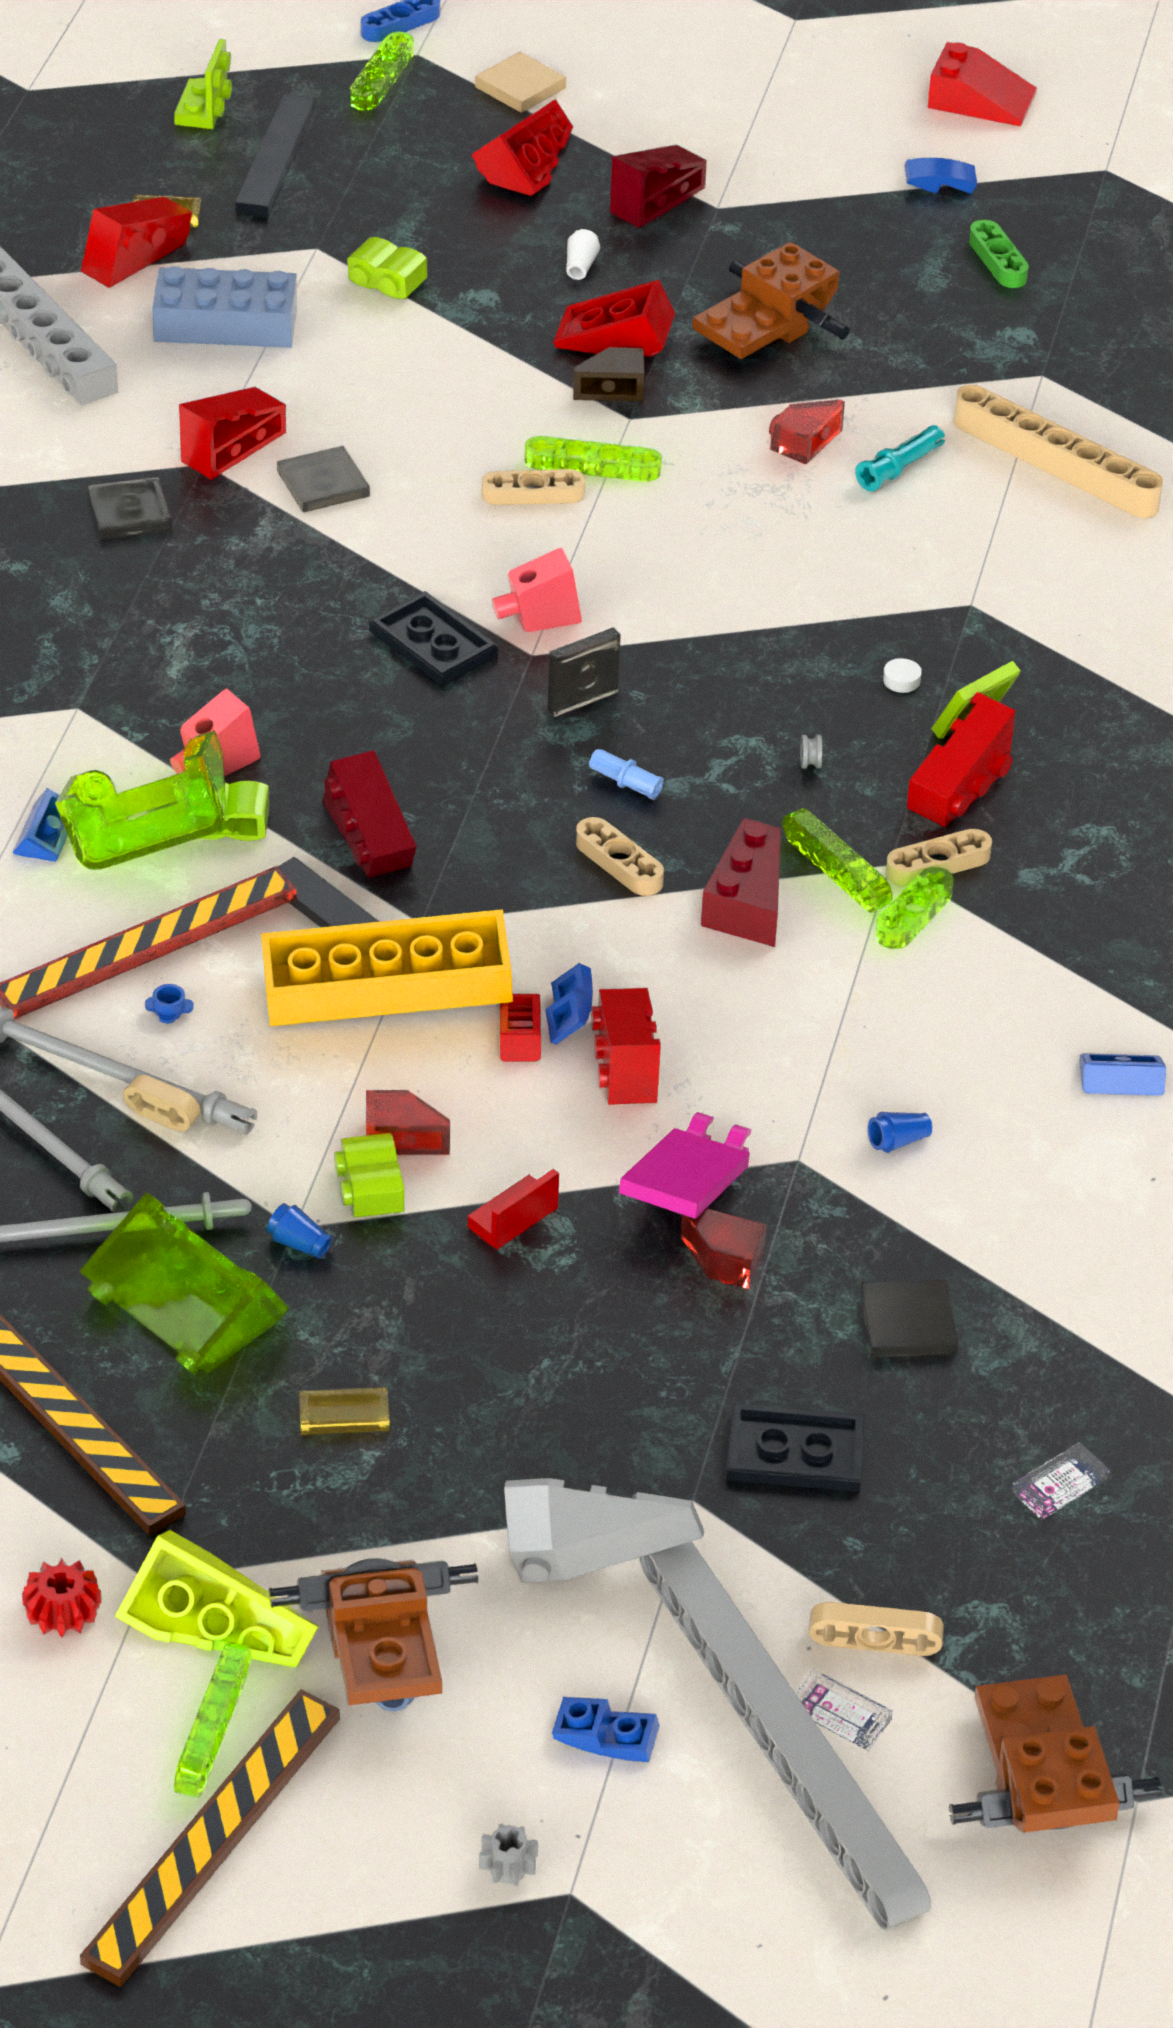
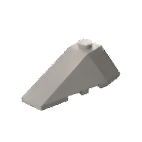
(574, 1532)

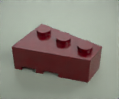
(654, 182)
(368, 814)
(745, 885)

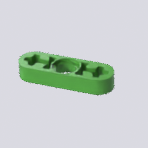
(998, 242)

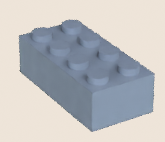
(225, 307)

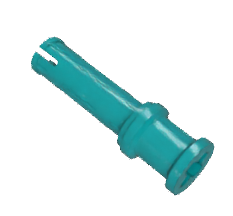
(890, 462)

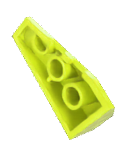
(204, 1603)

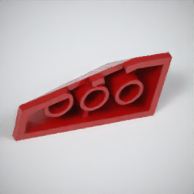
(527, 152)

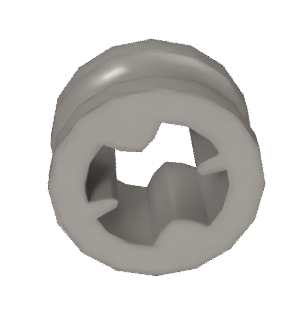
(811, 751)

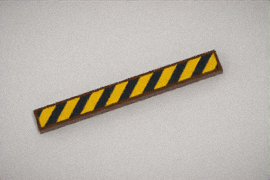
(86, 1434)
(209, 1838)

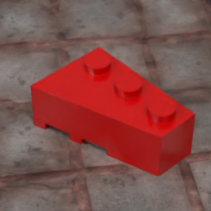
(132, 237)
(228, 428)
(966, 764)
(626, 1046)

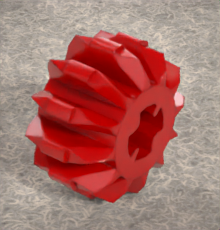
(61, 1597)

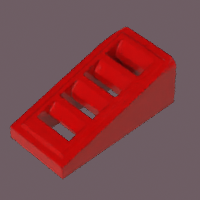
(521, 1029)

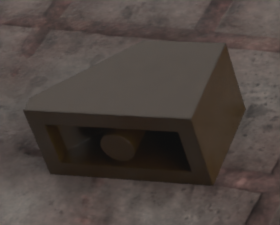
(611, 376)

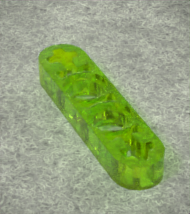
(379, 75)
(631, 463)
(837, 860)
(212, 1719)

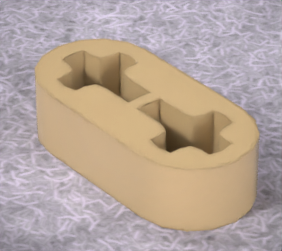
(161, 1103)

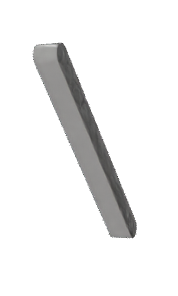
(788, 1736)

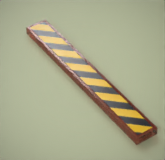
(146, 941)

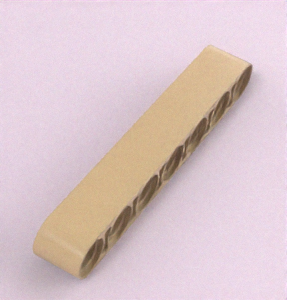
(1058, 451)

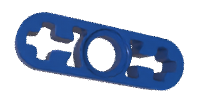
(398, 18)

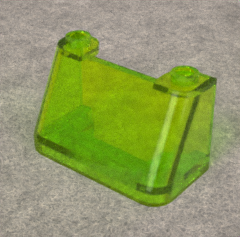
(149, 818)
(181, 1287)

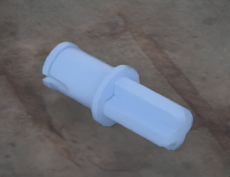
(626, 773)

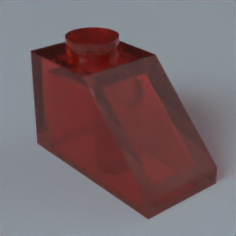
(806, 428)
(412, 1122)
(725, 1246)

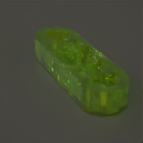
(912, 922)

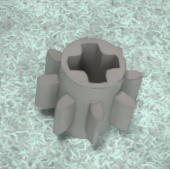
(508, 1854)

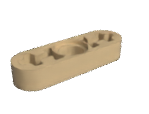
(510, 487)
(600, 840)
(964, 851)
(919, 1634)

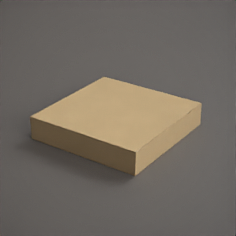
(520, 82)

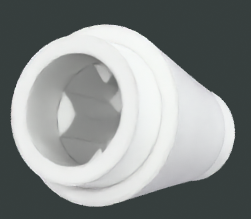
(581, 252)

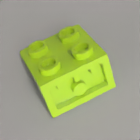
(205, 97)

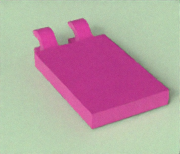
(688, 1168)

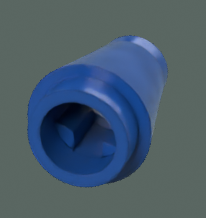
(897, 1129)
(298, 1231)

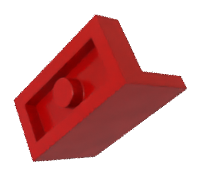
(516, 1209)

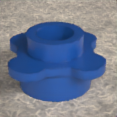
(169, 1003)

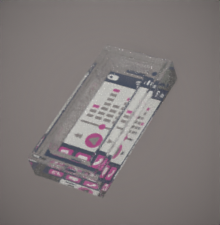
(1060, 1481)
(843, 1709)

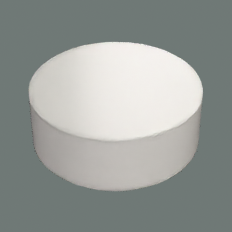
(902, 675)

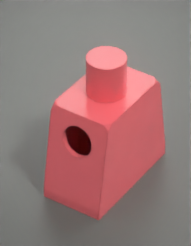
(541, 594)
(233, 727)

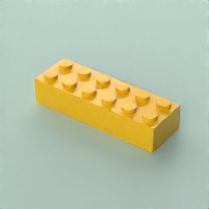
(386, 967)

